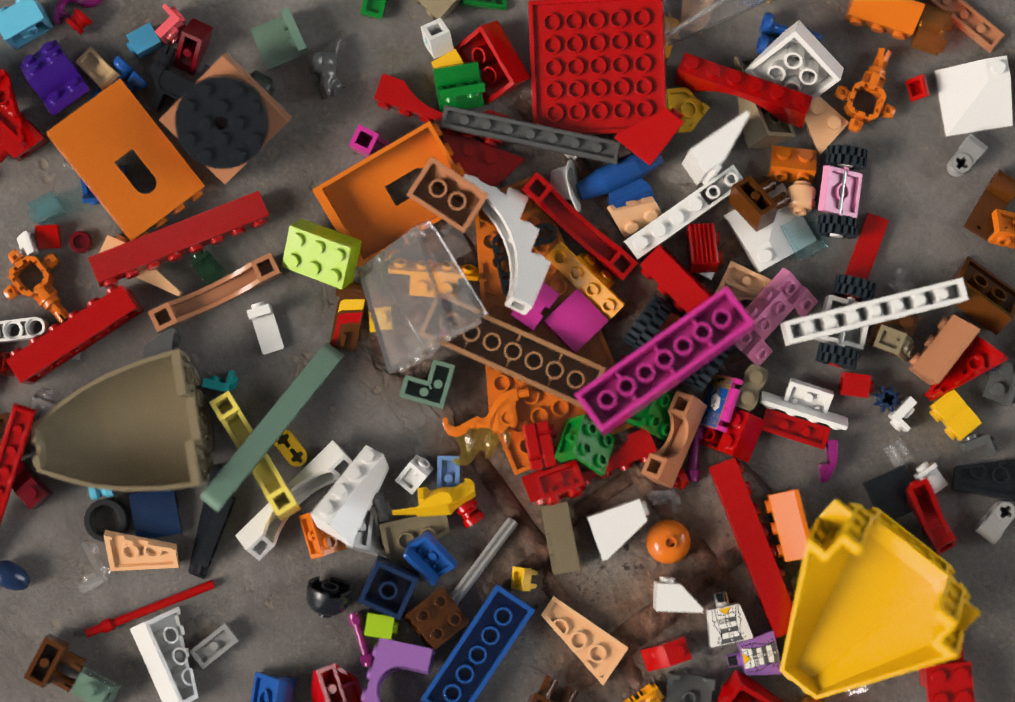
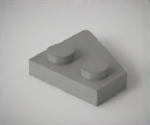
(368, 537)

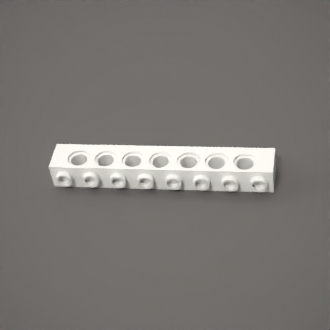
(873, 311)

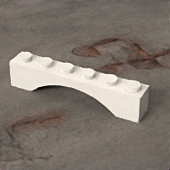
(264, 529)

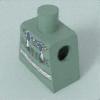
(95, 687)

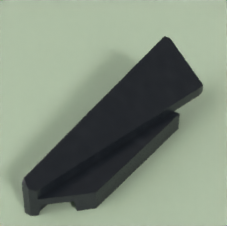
(209, 533)

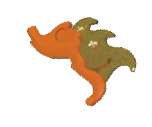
(487, 432)

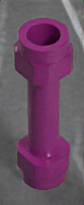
(693, 472)
(366, 656)

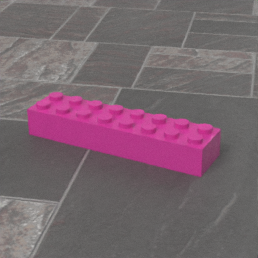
(665, 361)

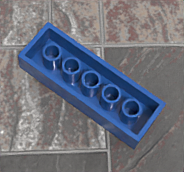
(480, 648)

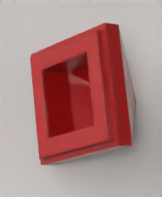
(917, 88)

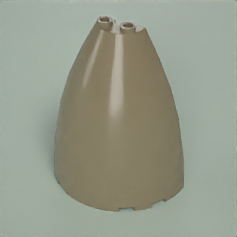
(131, 429)

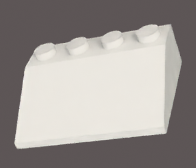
(706, 158)

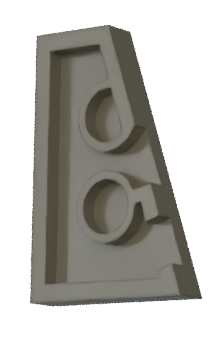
(400, 531)

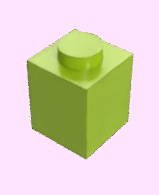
(380, 625)

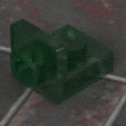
(207, 267)

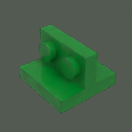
(459, 86)

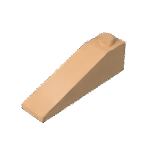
(153, 277)

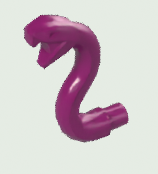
(59, 12)

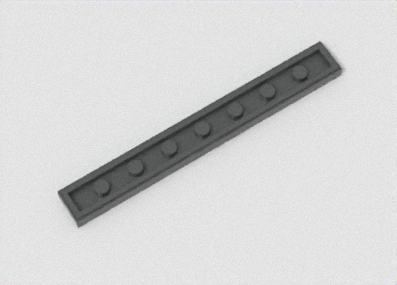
(530, 134)

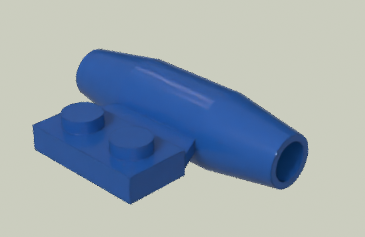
(621, 181)

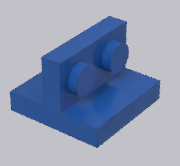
(272, 688)

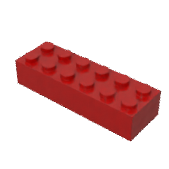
(75, 334)

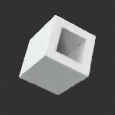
(437, 38)

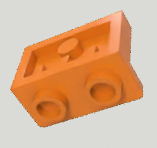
(1003, 228)

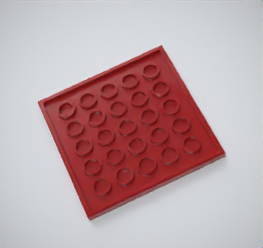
(596, 63)

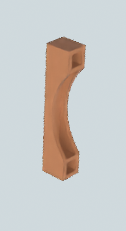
(218, 293)

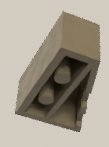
(561, 538)

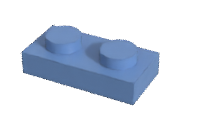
(447, 471)

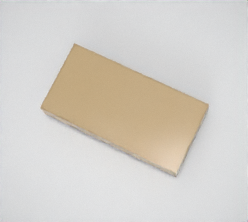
(97, 68)

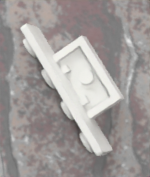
(806, 401)

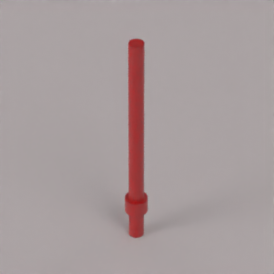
(108, 625)

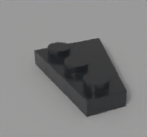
(986, 479)

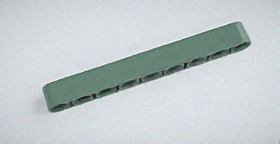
(271, 427)

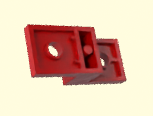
(948, 680)

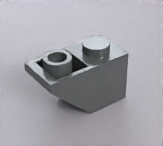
(163, 343)

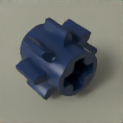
(893, 401)

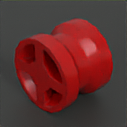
(78, 21)

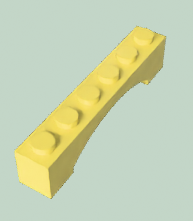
(265, 472)

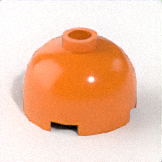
(664, 551)

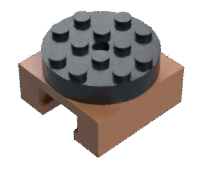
(249, 109)

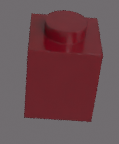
(192, 45)
(30, 487)

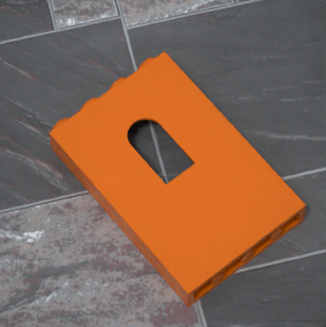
(104, 133)
(360, 202)

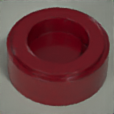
(80, 242)

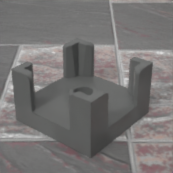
(689, 688)

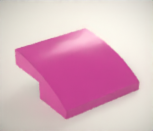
(575, 321)

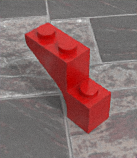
(926, 509)

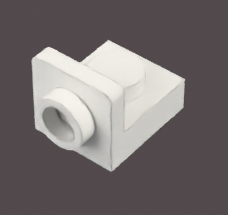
(900, 411)
(414, 474)
(933, 475)

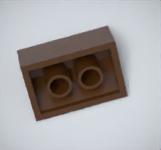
(989, 297)

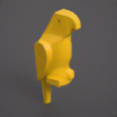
(440, 500)

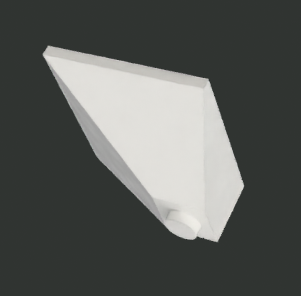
(975, 96)
(768, 244)

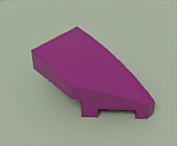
(827, 469)

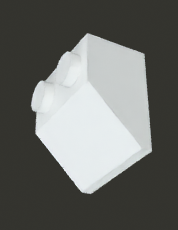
(672, 597)

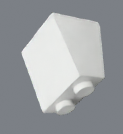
(616, 525)

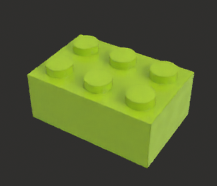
(321, 253)

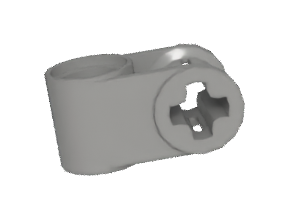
(968, 154)
(993, 523)

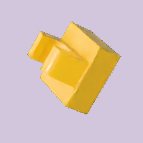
(522, 578)

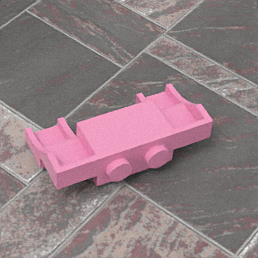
(770, 309)

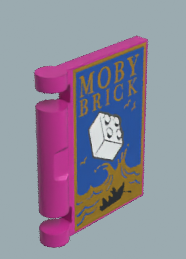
(720, 401)

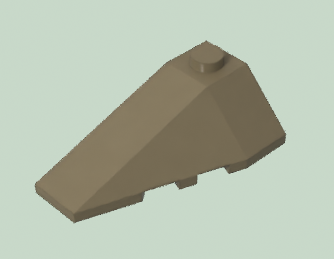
(761, 127)

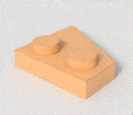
(823, 124)
(635, 215)
(742, 282)

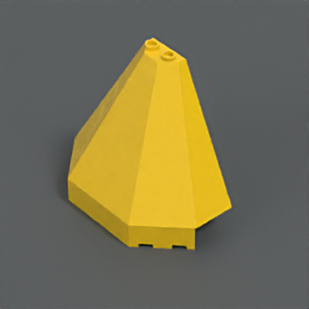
(870, 604)

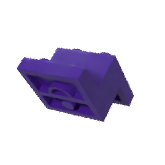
(53, 77)

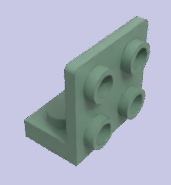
(279, 40)

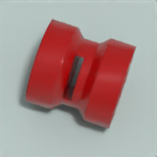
(467, 508)

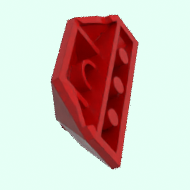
(335, 685)

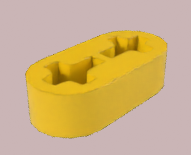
(296, 445)

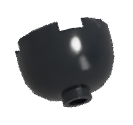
(328, 597)

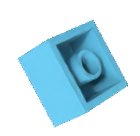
(23, 22)

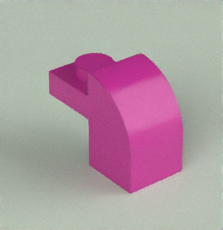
(367, 141)

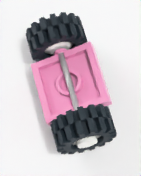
(841, 191)

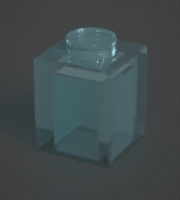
(46, 209)

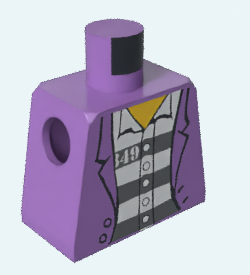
(757, 655)

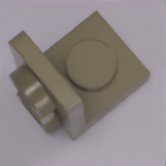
(895, 342)

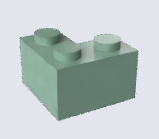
(434, 390)

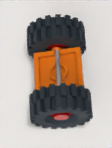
(651, 323)

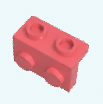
(171, 29)

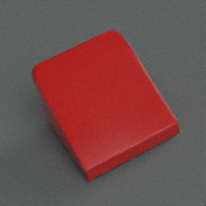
(48, 236)

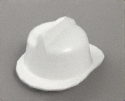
(564, 181)

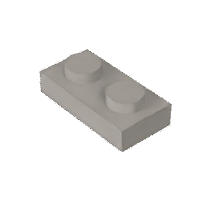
(214, 645)

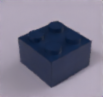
(388, 587)

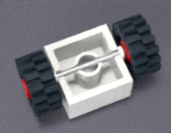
(843, 348)

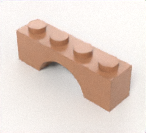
(685, 418)

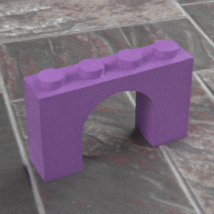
(393, 657)

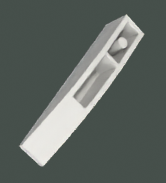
(681, 214)

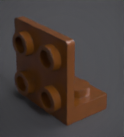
(436, 619)

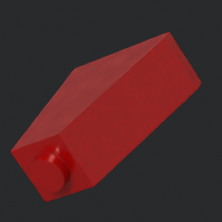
(652, 134)

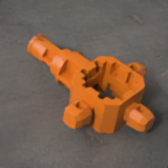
(871, 83)
(43, 292)

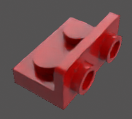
(559, 483)

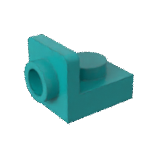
(216, 383)

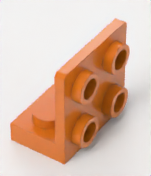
(317, 540)

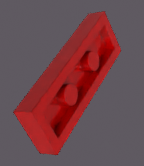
(795, 428)

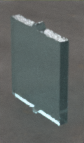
(803, 236)

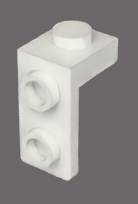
(265, 327)

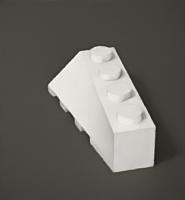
(351, 496)
(166, 657)

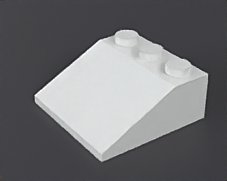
(797, 63)

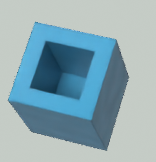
(144, 41)

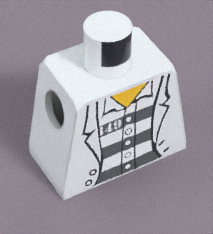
(726, 622)

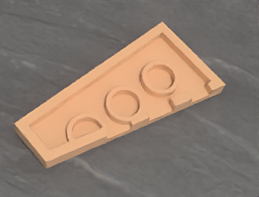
(589, 642)

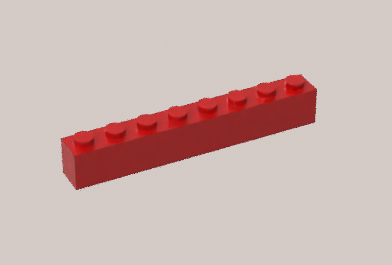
(179, 239)
(753, 544)

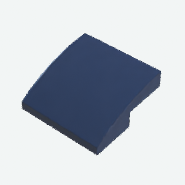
(155, 513)

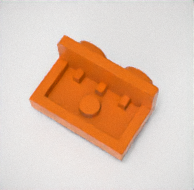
(792, 164)

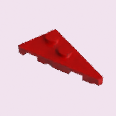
(9, 112)
(974, 361)

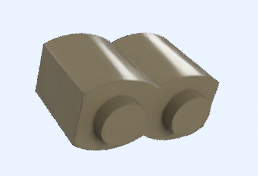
(754, 379)

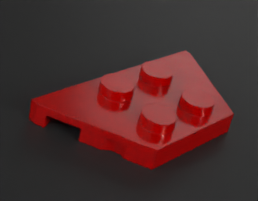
(481, 160)

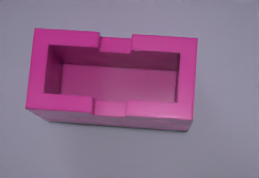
(544, 299)

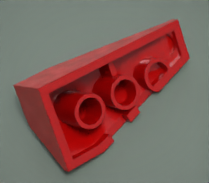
(744, 689)

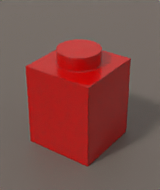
(855, 385)

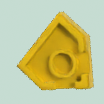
(688, 105)

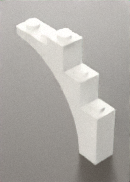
(519, 236)

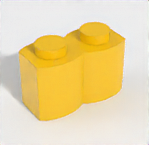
(955, 415)

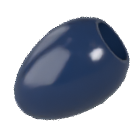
(13, 576)

